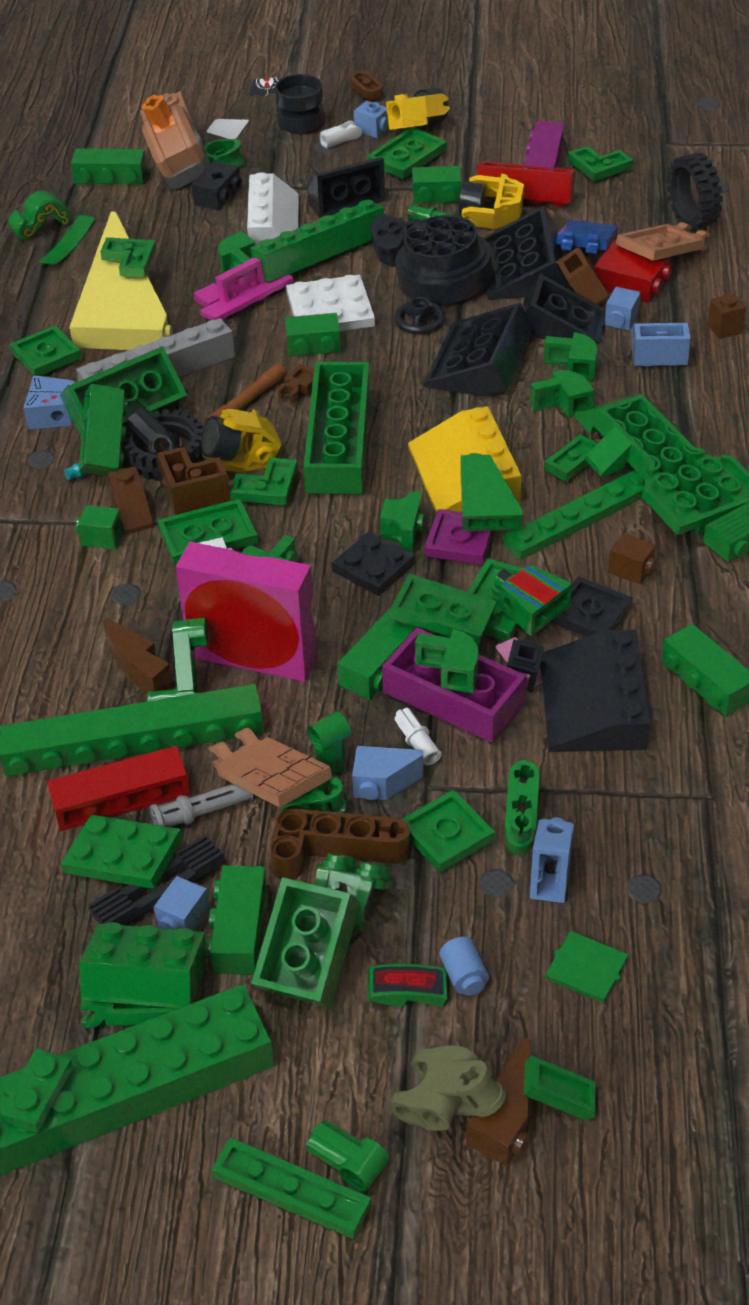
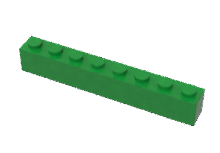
(129, 730)

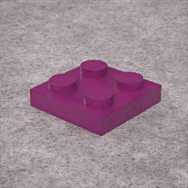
(451, 543)

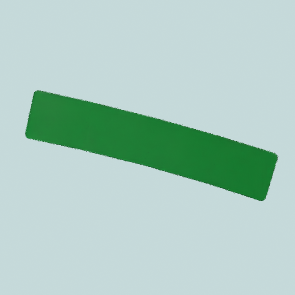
(69, 241)

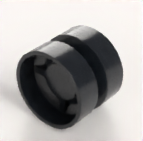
(299, 103)

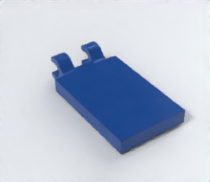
(586, 235)

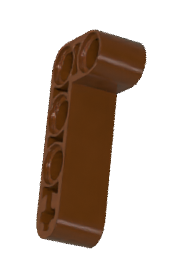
(324, 832)

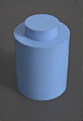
(464, 966)

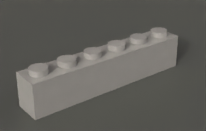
(187, 350)

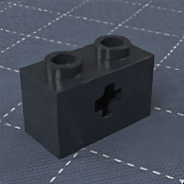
(216, 185)

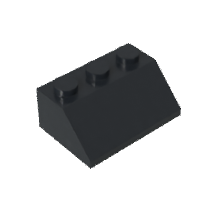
(347, 187)

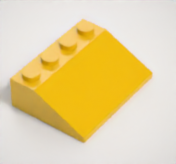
(439, 453)

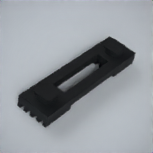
(197, 857)

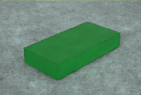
(559, 1088)

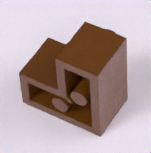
(194, 484)

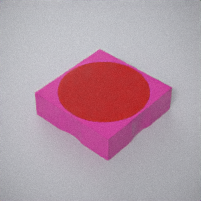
(252, 609)

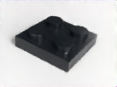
(373, 563)
(593, 608)

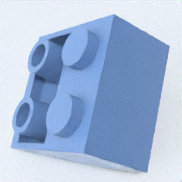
(660, 344)

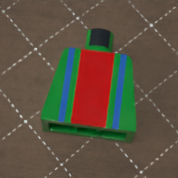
(532, 597)

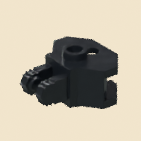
(389, 236)

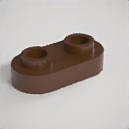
(366, 85)

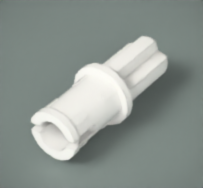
(417, 736)

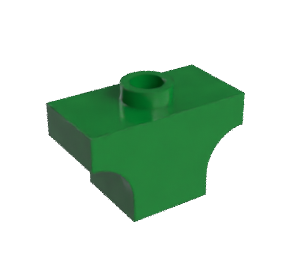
(402, 520)

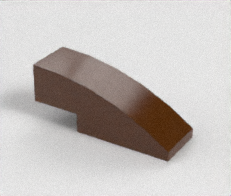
(137, 658)

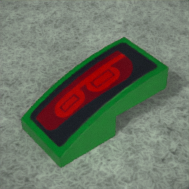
(402, 982)

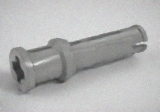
(186, 809)

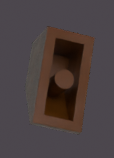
(130, 498)

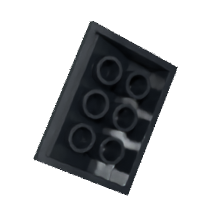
(523, 253)
(481, 352)
(595, 694)

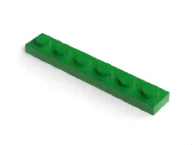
(575, 515)

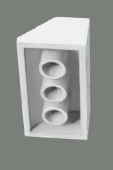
(271, 207)

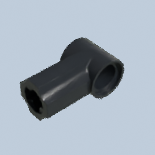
(151, 430)

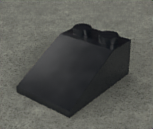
(561, 312)

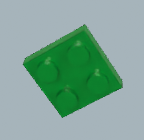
(45, 351)
(448, 830)

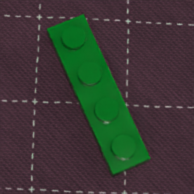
(292, 1188)

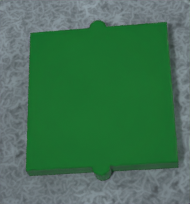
(586, 966)

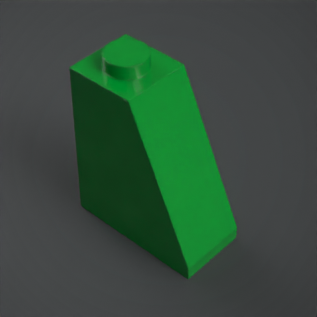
(486, 497)

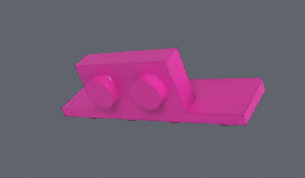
(241, 288)

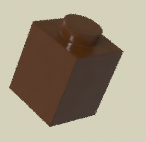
(726, 316)
(632, 559)

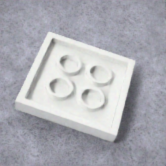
(340, 295)

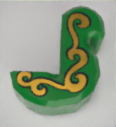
(35, 213)

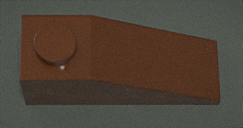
(505, 1131)

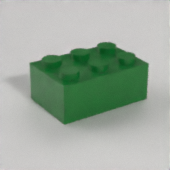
(306, 942)
(142, 965)

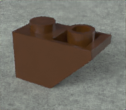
(583, 276)

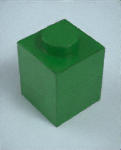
(99, 527)

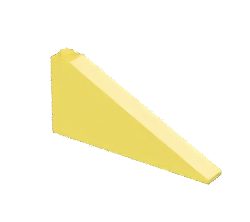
(115, 308)

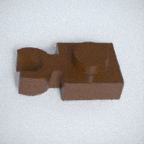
(296, 382)

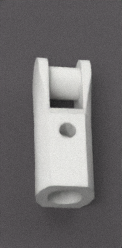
(340, 134)

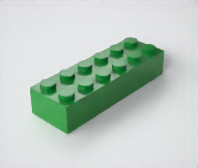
(337, 428)

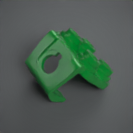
(360, 881)

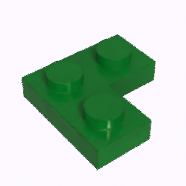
(598, 166)
(132, 253)
(269, 489)

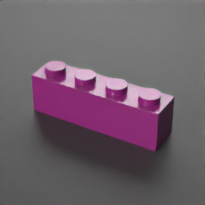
(545, 144)

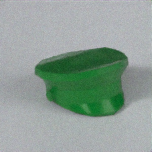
(225, 151)

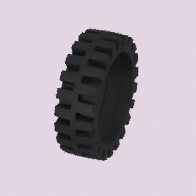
(707, 186)
(181, 425)

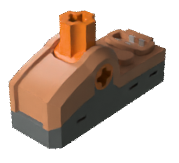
(174, 139)

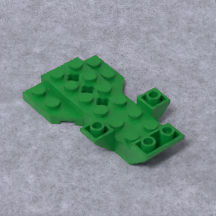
(679, 478)

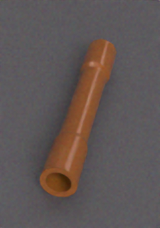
(266, 381)

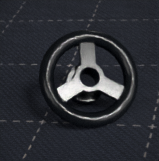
(420, 310)

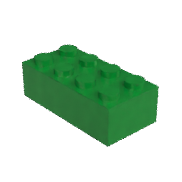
(145, 380)

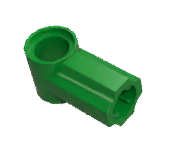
(329, 739)
(356, 1160)

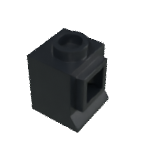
(526, 658)

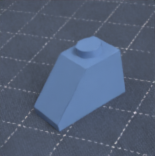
(385, 771)

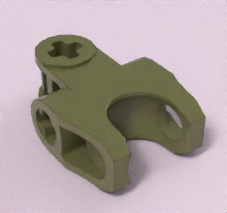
(451, 1086)

